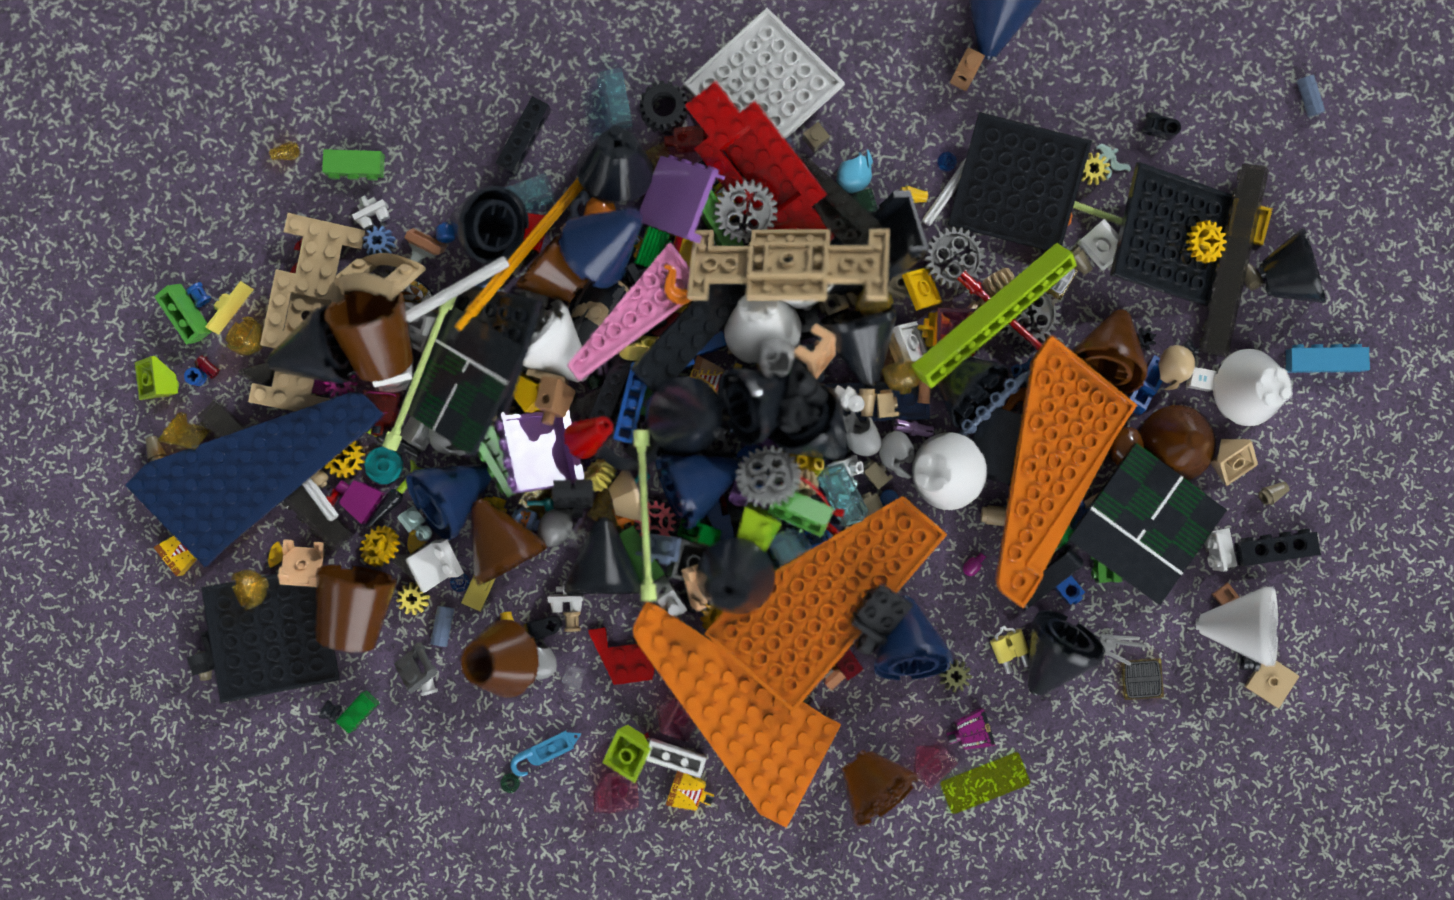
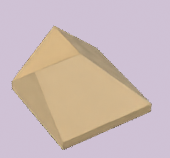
(1234, 459)
(625, 496)

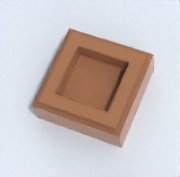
(1225, 594)

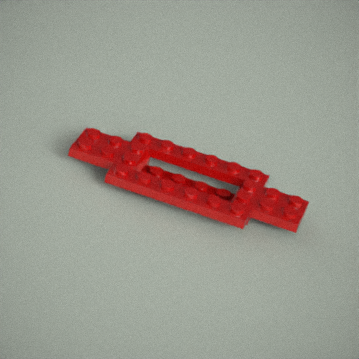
(760, 156)

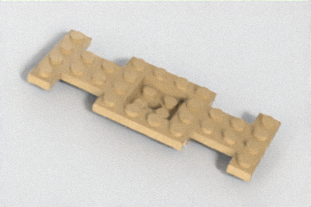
(811, 258)
(310, 289)

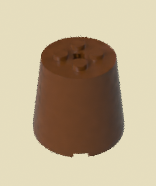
(372, 334)
(351, 606)

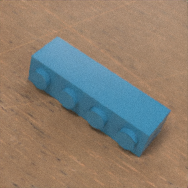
(1327, 359)

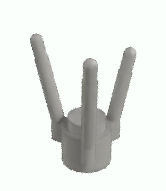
(1110, 641)

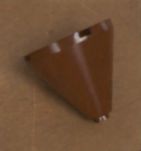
(1115, 352)
(1180, 439)
(499, 542)

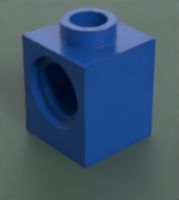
(1077, 594)

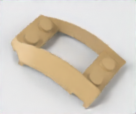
(358, 276)

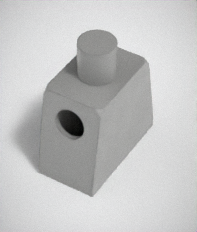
(670, 599)

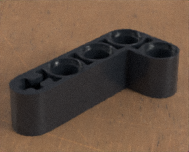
(1056, 572)

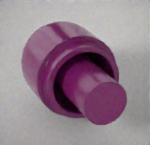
(973, 565)

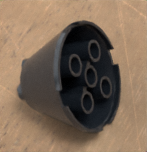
(615, 167)
(1293, 271)
(971, 387)
(735, 575)

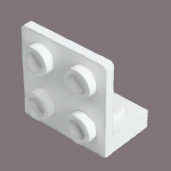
(1220, 550)
(434, 564)

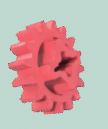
(665, 512)

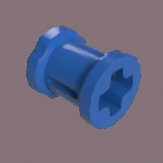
(198, 294)
(191, 372)

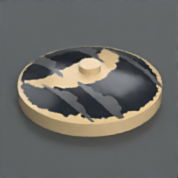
(593, 306)

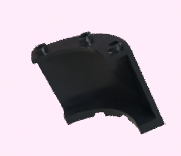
(906, 237)
(998, 443)

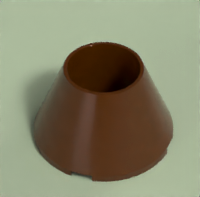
(513, 657)

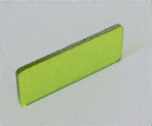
(985, 782)

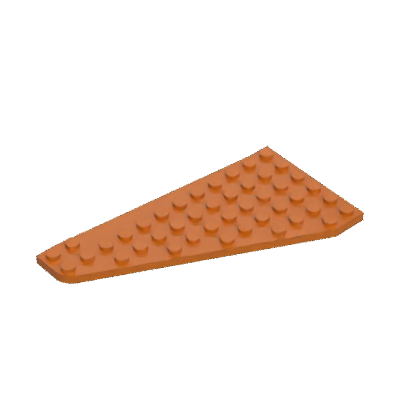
(1062, 441)
(751, 731)

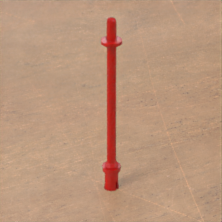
(975, 288)

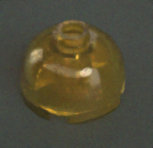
(245, 337)
(901, 377)
(249, 588)

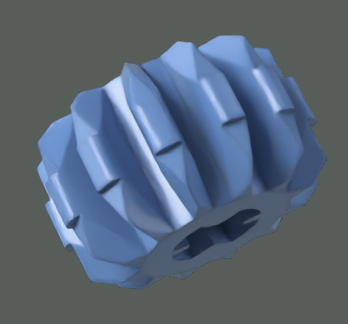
(382, 235)

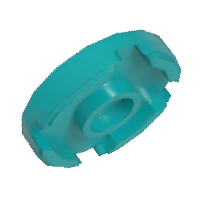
(386, 460)

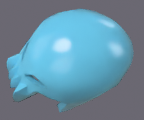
(855, 174)

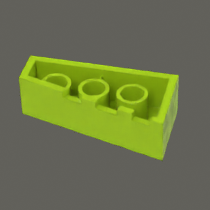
(758, 526)

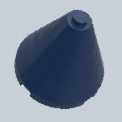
(998, 21)
(600, 244)
(695, 483)
(447, 495)
(912, 649)

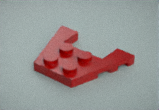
(622, 662)

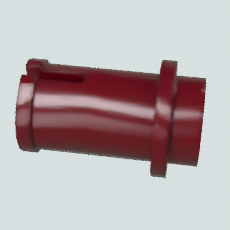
(206, 366)

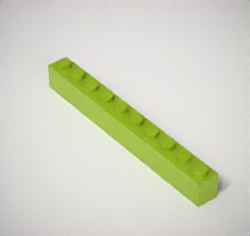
(994, 315)

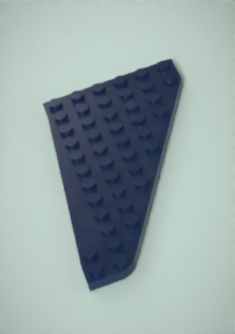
(234, 481)

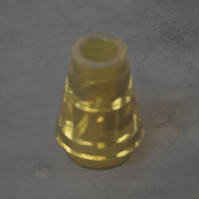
(286, 151)

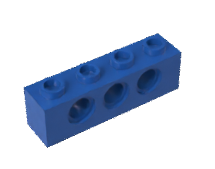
(629, 408)

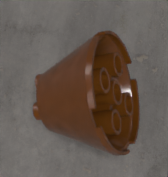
(551, 275)
(875, 785)

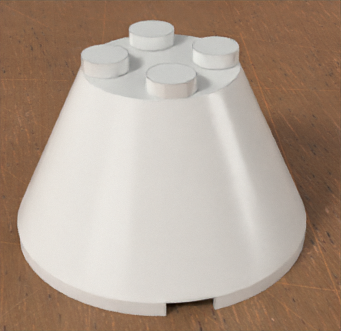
(756, 323)
(1250, 387)
(949, 471)

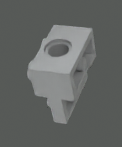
(420, 328)

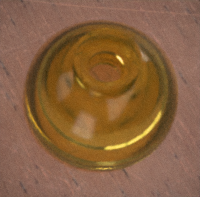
(871, 306)

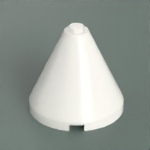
(554, 342)
(1245, 625)

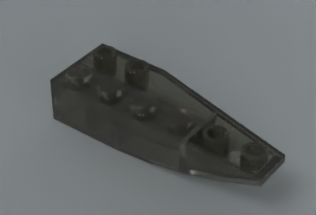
(841, 211)

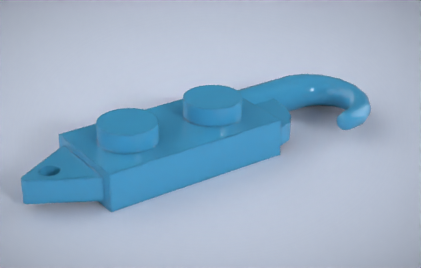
(545, 750)

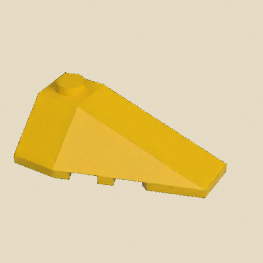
(526, 393)

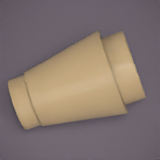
(869, 398)

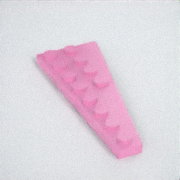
(634, 315)

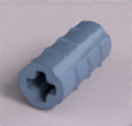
(1310, 96)
(442, 626)

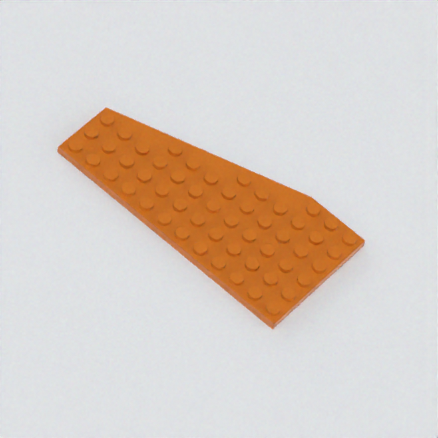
(809, 613)

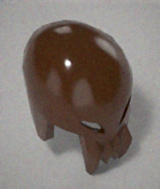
(1123, 442)

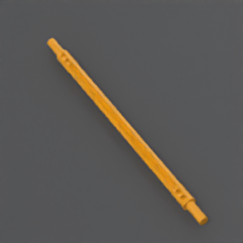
(520, 253)

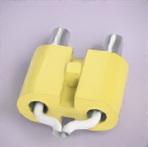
(1010, 646)

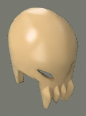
(1176, 365)

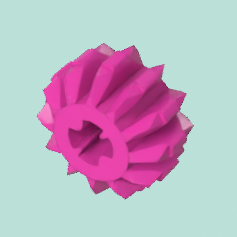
(340, 390)

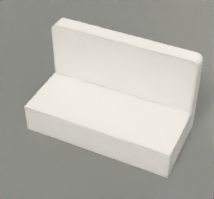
(416, 433)

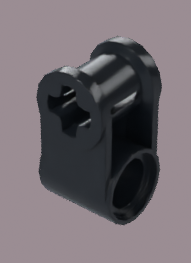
(1157, 125)
(539, 628)

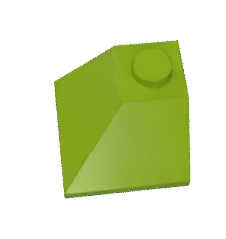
(155, 379)
(627, 752)

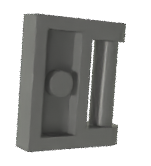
(410, 670)

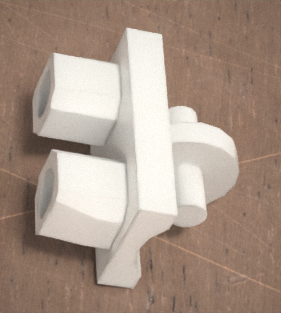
(368, 209)
(850, 399)
(852, 465)
(557, 600)

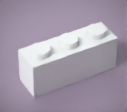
(676, 757)

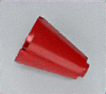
(587, 436)

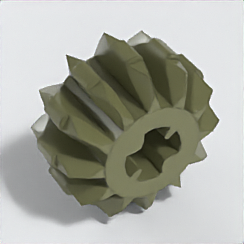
(963, 676)

